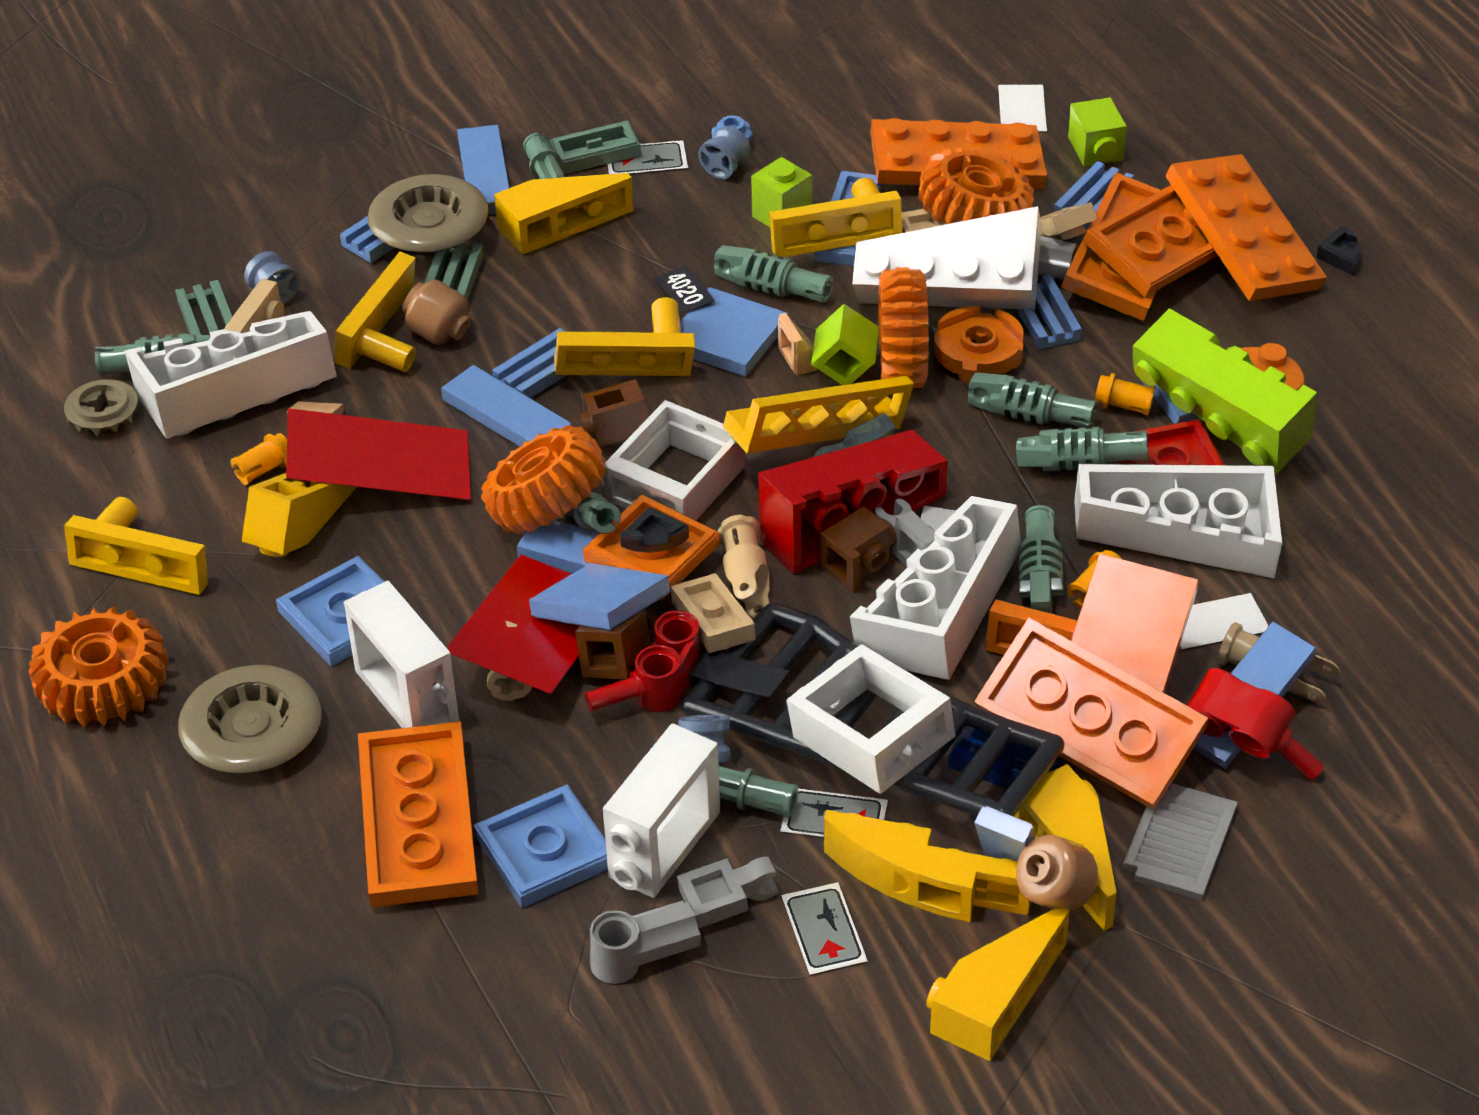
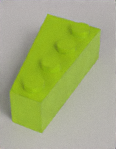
(1226, 390)

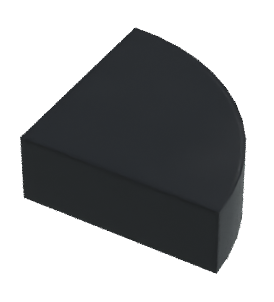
(1341, 250)
(654, 532)

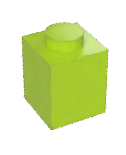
(1097, 131)
(779, 188)
(845, 345)

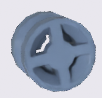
(724, 152)
(272, 267)
(710, 727)

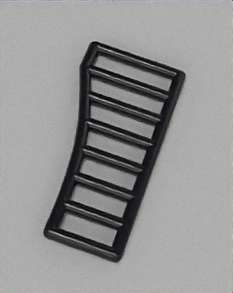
(957, 796)

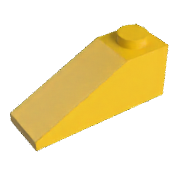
(560, 207)
(289, 512)
(1071, 810)
(995, 983)

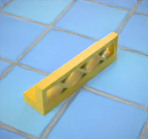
(816, 414)

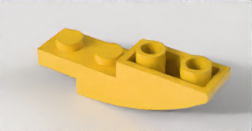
(907, 868)

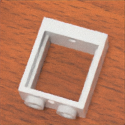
(673, 425)
(401, 658)
(881, 759)
(662, 810)

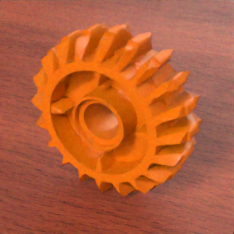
(971, 186)
(903, 325)
(543, 479)
(98, 666)

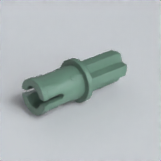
(543, 160)
(595, 514)
(757, 792)

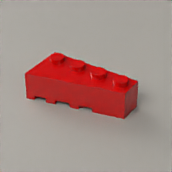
(820, 491)

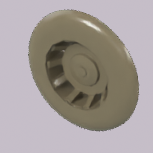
(428, 213)
(251, 729)

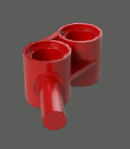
(659, 669)
(1256, 719)

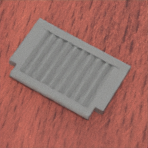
(1180, 841)

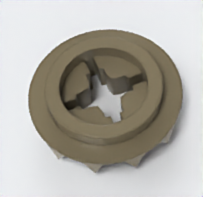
(85, 402)

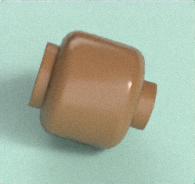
(436, 312)
(1056, 872)

